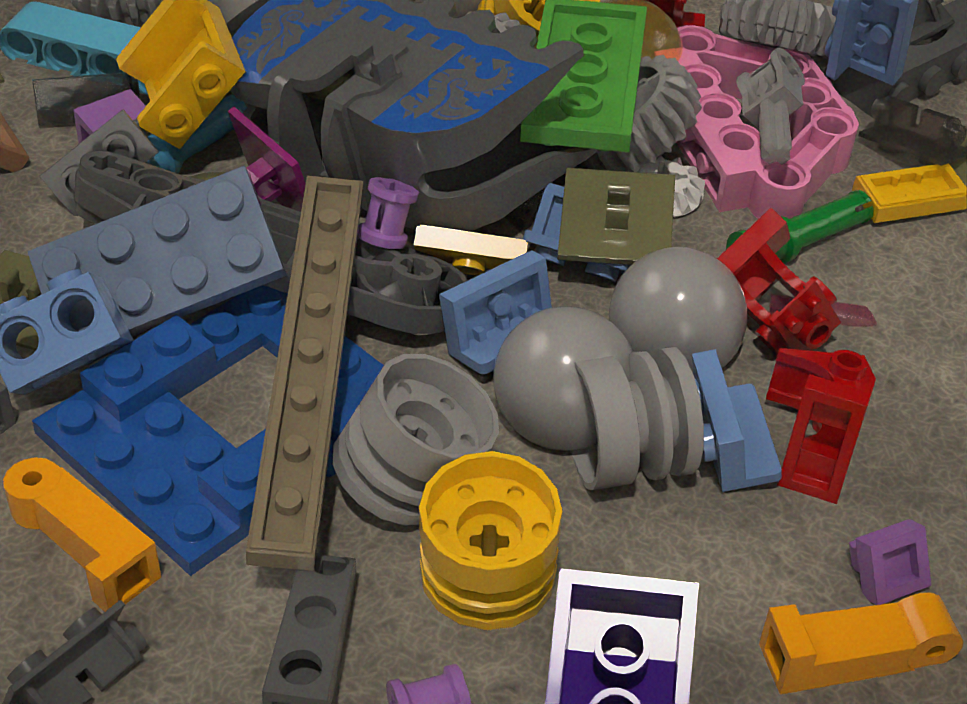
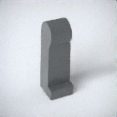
(312, 634)

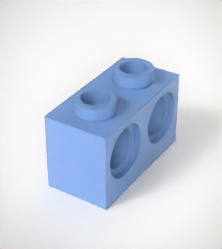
(60, 345)

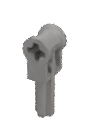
(769, 99)

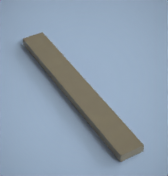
(306, 379)

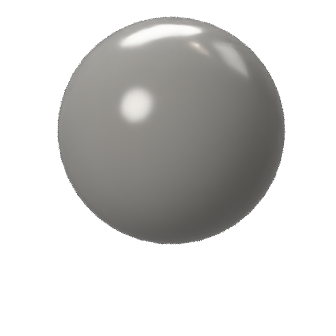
(680, 302)
(538, 377)

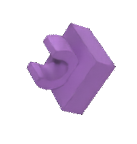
(892, 561)

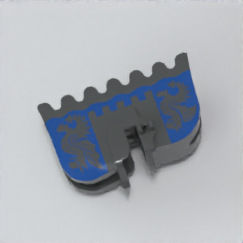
(425, 102)

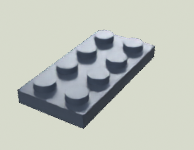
(171, 253)

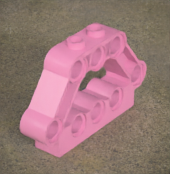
(730, 151)

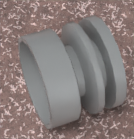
(641, 421)
(406, 429)

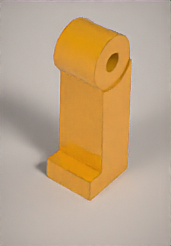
(112, 550)
(857, 642)

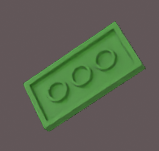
(598, 94)

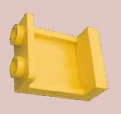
(185, 64)

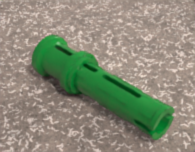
(819, 223)

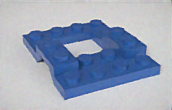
(160, 457)

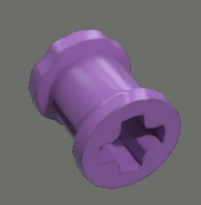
(387, 213)
(439, 689)

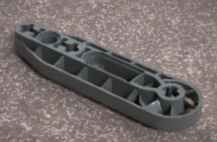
(387, 284)

